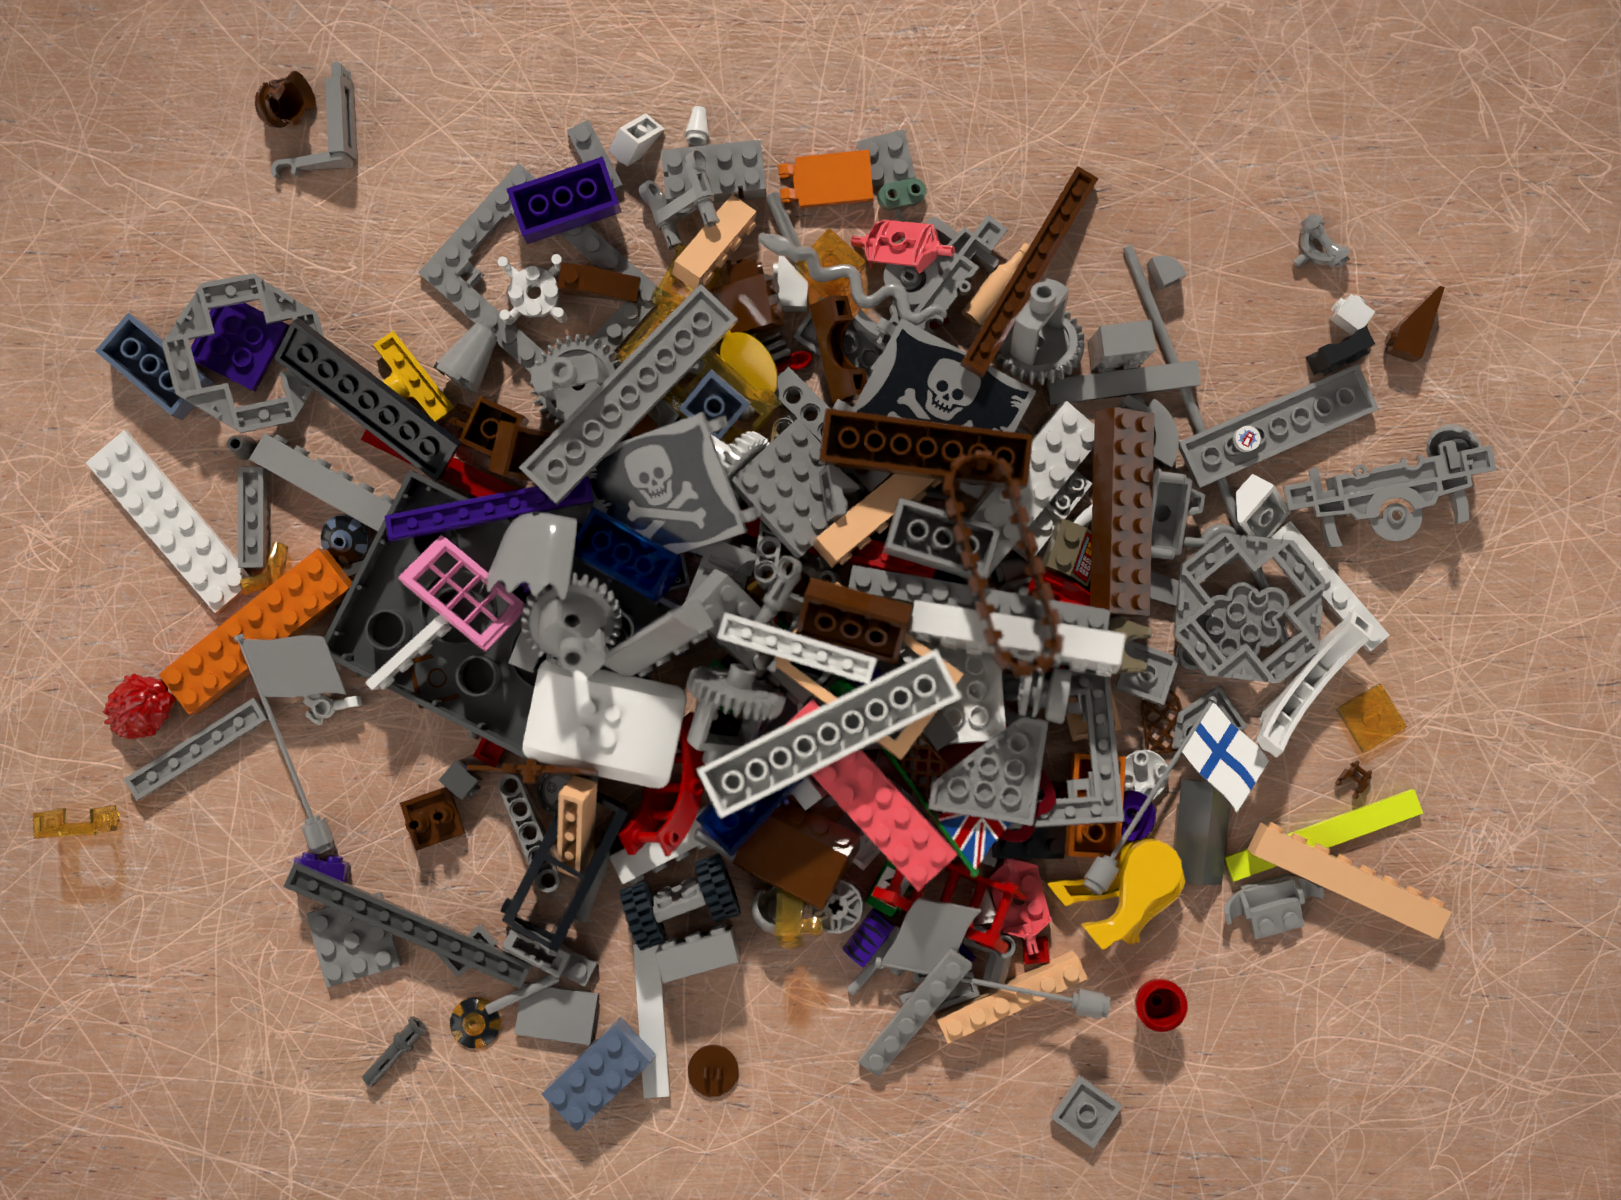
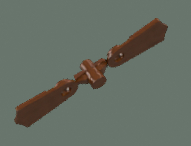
(532, 770)

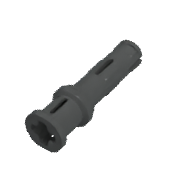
(402, 1042)

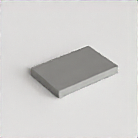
(558, 1015)

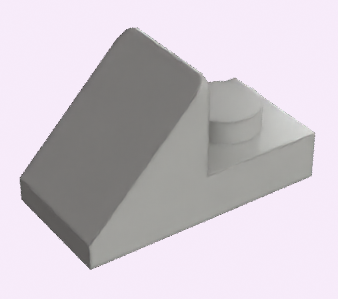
(834, 487)

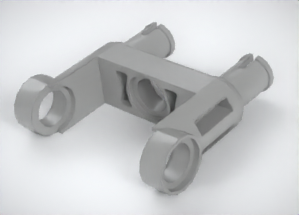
(698, 197)
(780, 596)

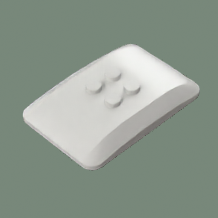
(605, 724)

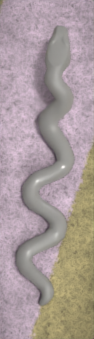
(783, 246)

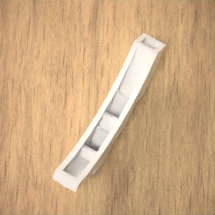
(1303, 686)

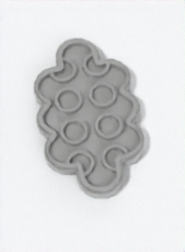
(1241, 619)

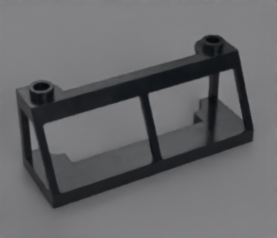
(557, 935)

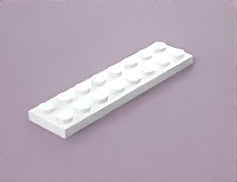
(169, 520)

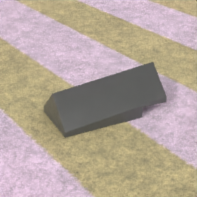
(1201, 832)

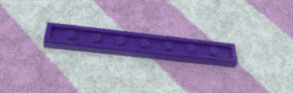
(480, 511)

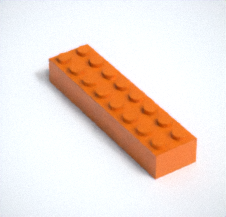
(278, 612)

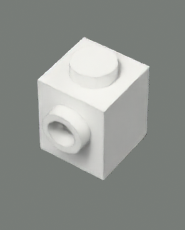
(1351, 313)

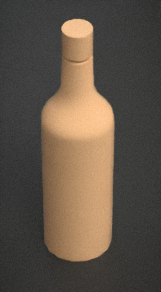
(988, 294)

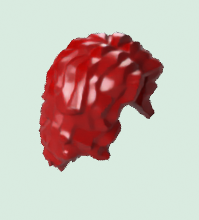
(138, 707)

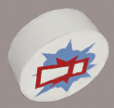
(1246, 438)

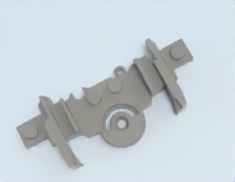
(943, 276)
(1417, 485)

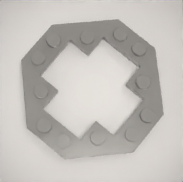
(196, 323)
(1254, 553)

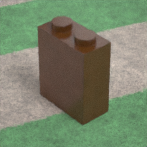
(753, 303)

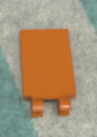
(828, 179)

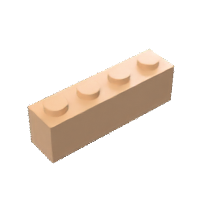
(713, 243)
(576, 823)

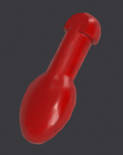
(796, 361)

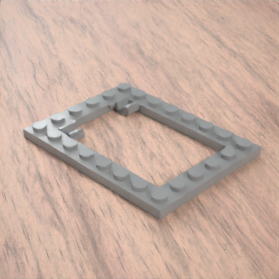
(453, 258)
(1103, 785)

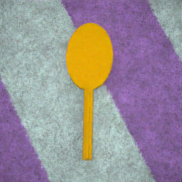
(749, 359)

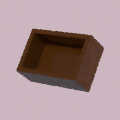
(513, 447)

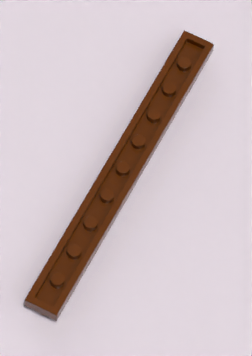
(1028, 272)

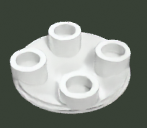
(1144, 771)

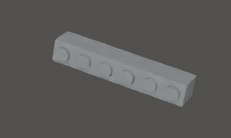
(321, 481)

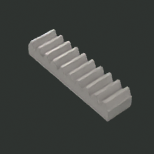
(252, 517)

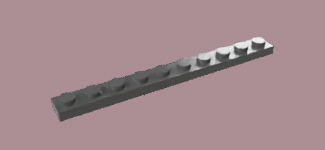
(407, 924)

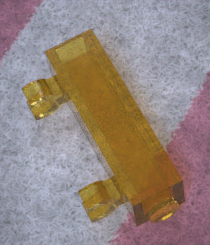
(791, 921)

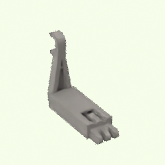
(340, 128)

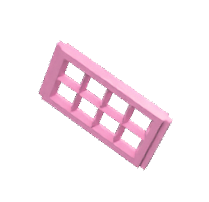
(427, 560)

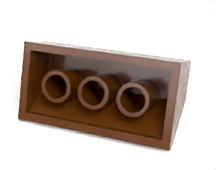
(853, 620)

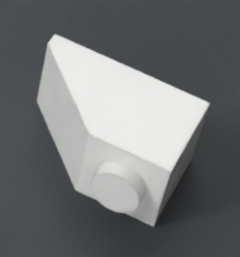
(635, 139)

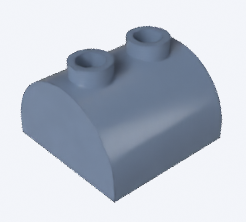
(715, 400)

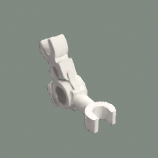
(325, 707)

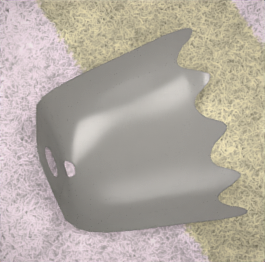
(535, 551)

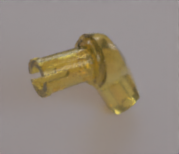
(273, 571)

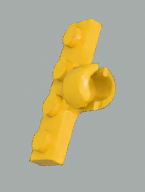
(411, 379)

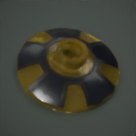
(469, 1010)

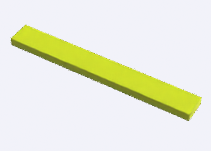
(1336, 830)

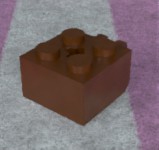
(481, 419)

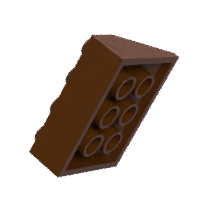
(800, 853)

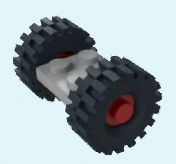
(647, 911)

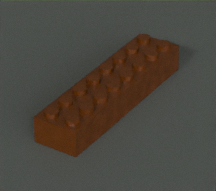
(919, 447)
(1122, 512)

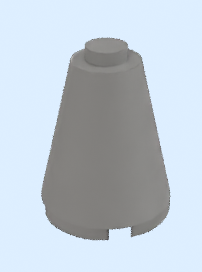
(469, 357)

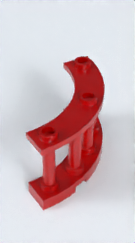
(679, 821)
(991, 938)

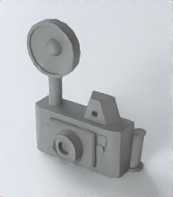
(1170, 514)

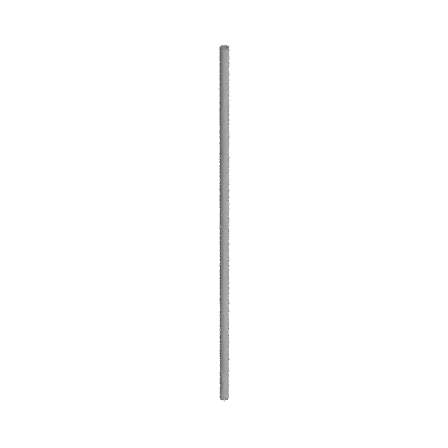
(1190, 404)

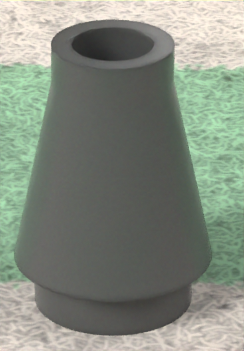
(242, 446)

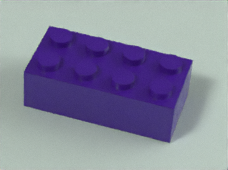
(564, 200)

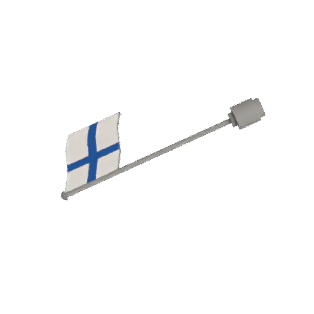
(1219, 755)

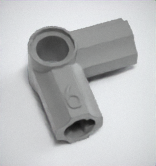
(997, 963)

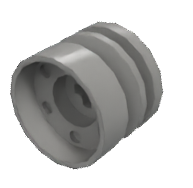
(1045, 694)
(843, 918)

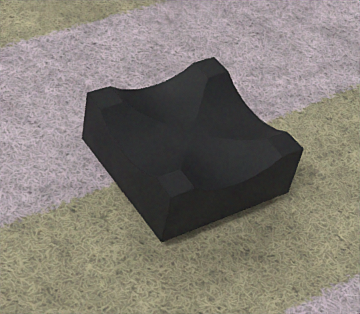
(1333, 356)

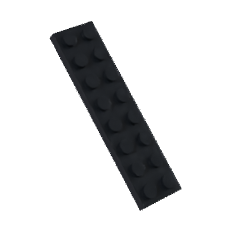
(367, 399)

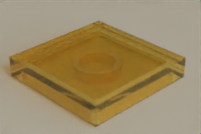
(1371, 718)

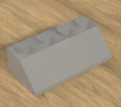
(659, 640)

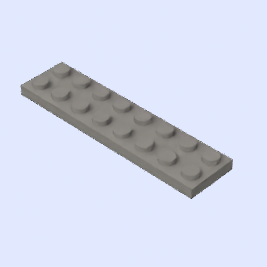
(1280, 425)

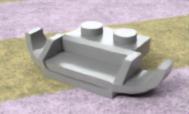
(1272, 904)

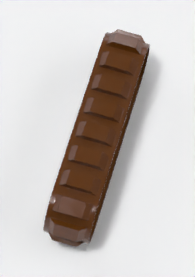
(1028, 543)

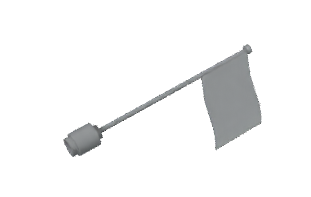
(294, 669)
(937, 926)

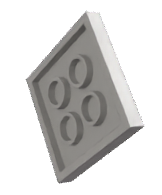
(350, 946)

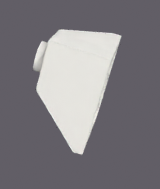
(1260, 507)

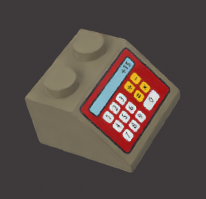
(1070, 552)

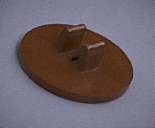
(713, 1070)

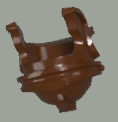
(284, 100)

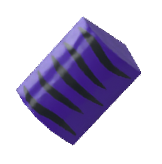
(868, 937)

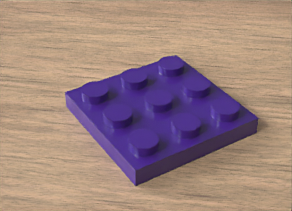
(241, 344)

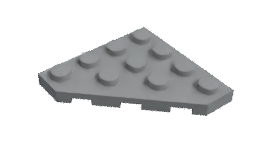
(998, 777)

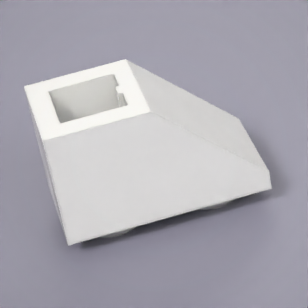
(792, 286)

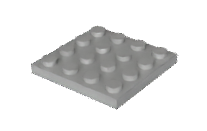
(788, 488)

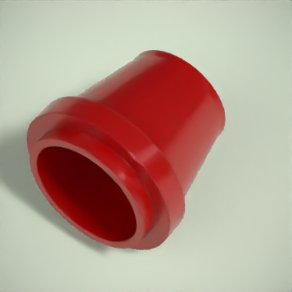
(1168, 1012)

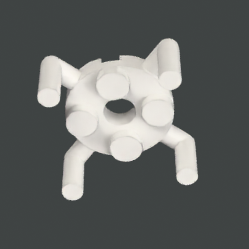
(526, 279)

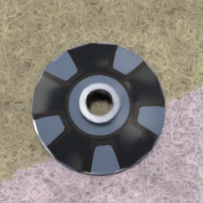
(353, 535)

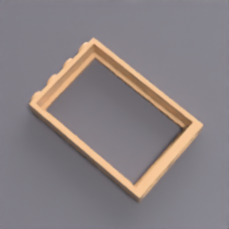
(910, 732)

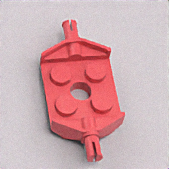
(917, 250)
(1033, 914)

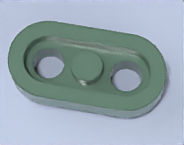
(903, 194)

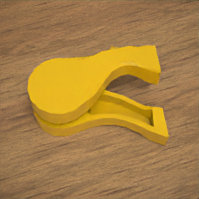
(1146, 885)

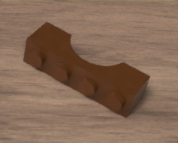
(831, 320)

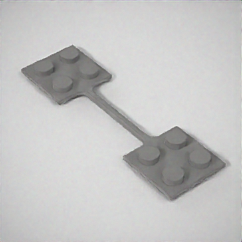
(891, 163)

